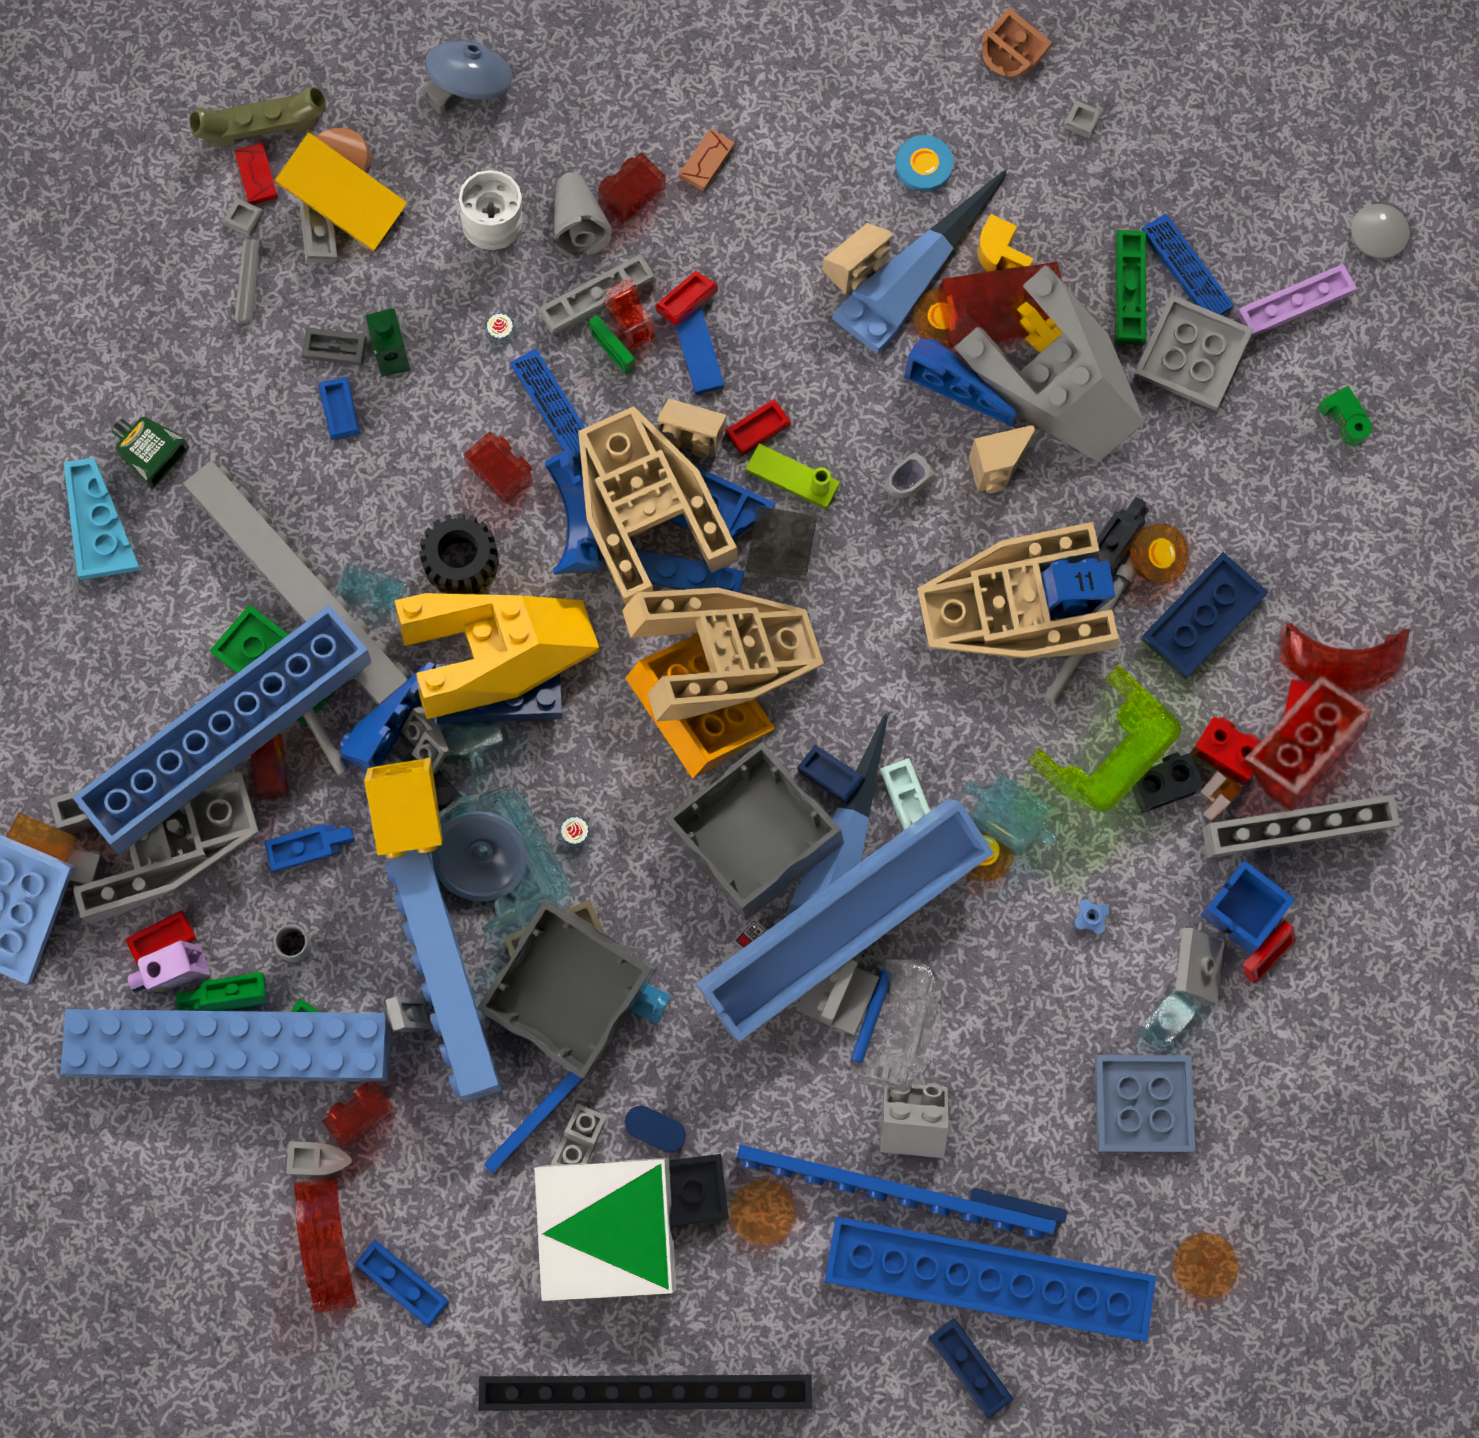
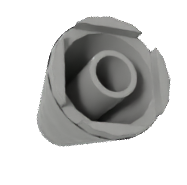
(578, 218)

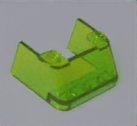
(1149, 736)

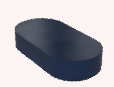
(655, 1129)

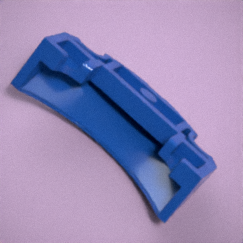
(581, 548)

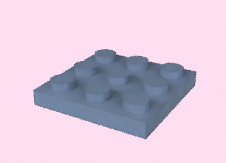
(1144, 1104)

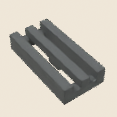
(333, 357)

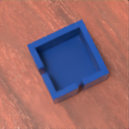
(1247, 907)

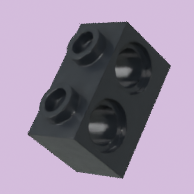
(1167, 787)

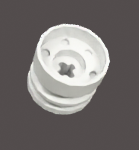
(488, 195)

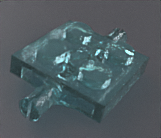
(470, 741)
(1010, 814)

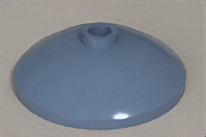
(468, 70)
(477, 873)

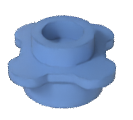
(1083, 920)

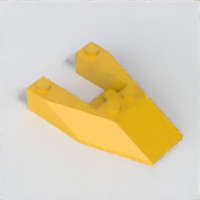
(511, 640)

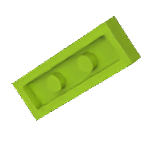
(791, 476)

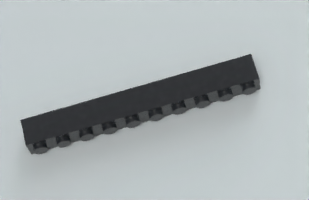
(645, 1392)

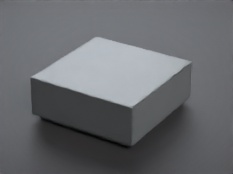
(1082, 119)
(243, 217)

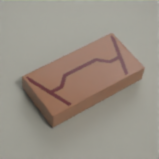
(706, 160)

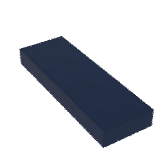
(1018, 1205)
(970, 1368)

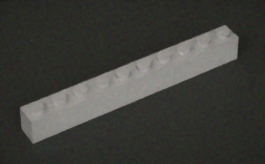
(287, 571)

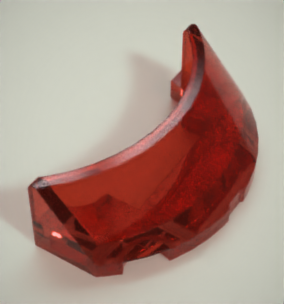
(1344, 668)
(323, 1245)

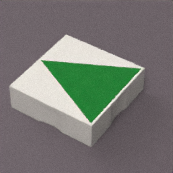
(605, 1229)

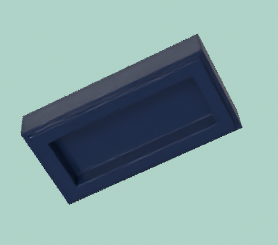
(830, 774)

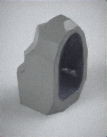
(439, 98)
(909, 477)

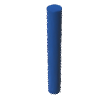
(871, 1017)

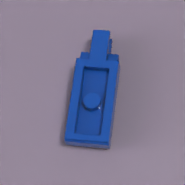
(306, 846)

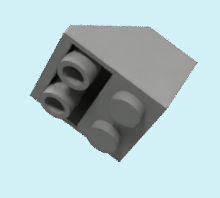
(915, 1121)

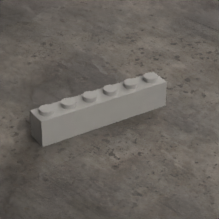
(1300, 826)

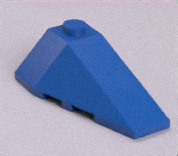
(944, 373)
(378, 731)

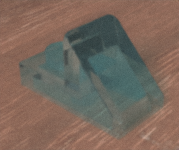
(1167, 1020)

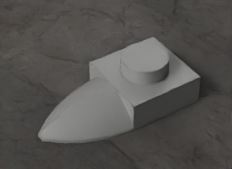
(315, 1159)

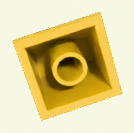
(403, 807)

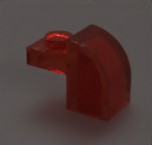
(628, 313)

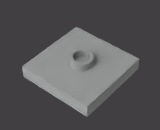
(1199, 965)

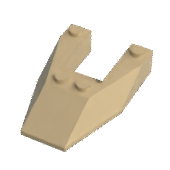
(637, 482)
(1000, 602)
(745, 638)

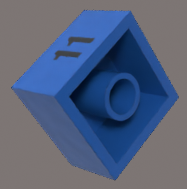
(1077, 587)

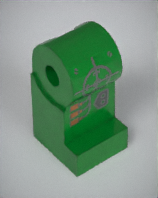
(1348, 415)

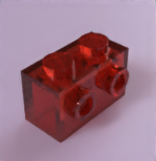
(359, 1115)

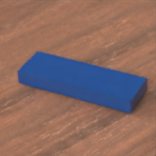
(699, 353)
(401, 1283)

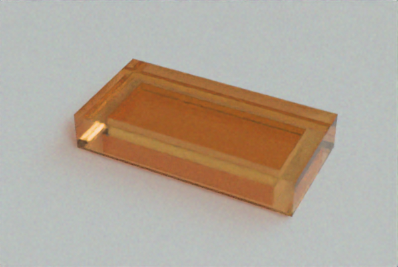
(42, 837)

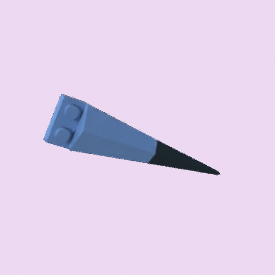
(888, 297)
(853, 822)

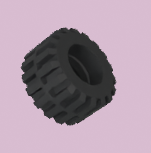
(453, 532)

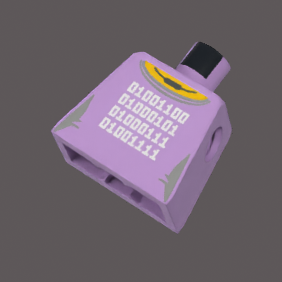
(169, 968)

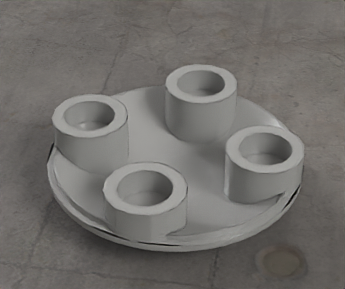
(1380, 231)

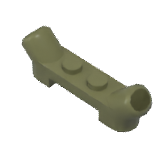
(226, 125)

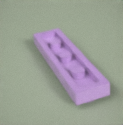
(1297, 300)

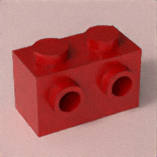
(1226, 748)

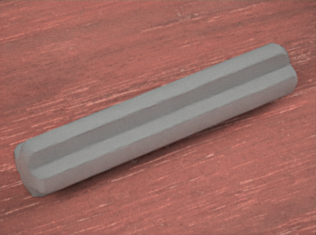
(247, 281)

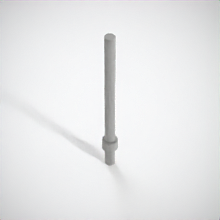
(1124, 577)

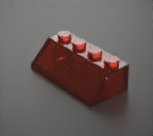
(988, 302)
(1307, 742)

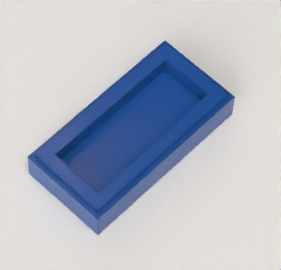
(339, 408)

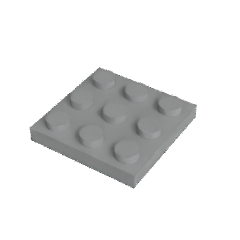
(1193, 352)

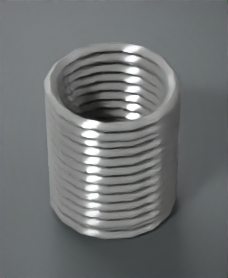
(283, 931)

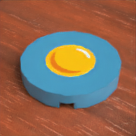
(924, 163)

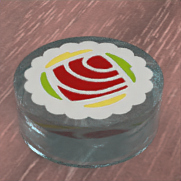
(500, 327)
(574, 831)

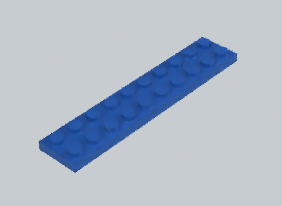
(990, 1279)

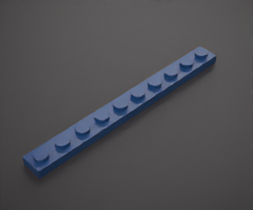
(908, 1195)

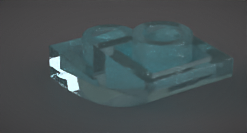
(370, 587)

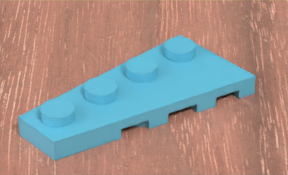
(97, 531)

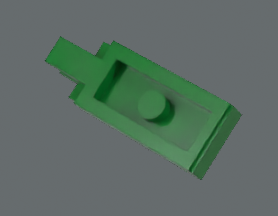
(224, 993)

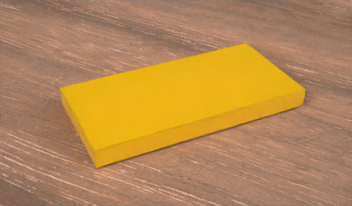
(340, 191)

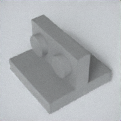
(840, 998)

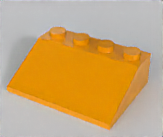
(707, 738)

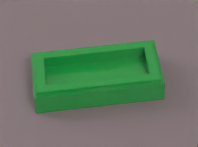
(611, 345)

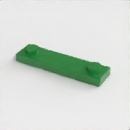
(1130, 287)

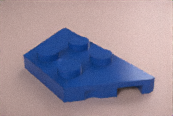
(734, 503)

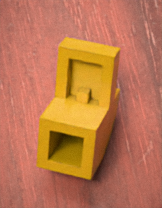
(995, 247)
(1041, 332)

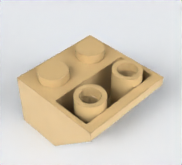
(858, 257)
(692, 427)

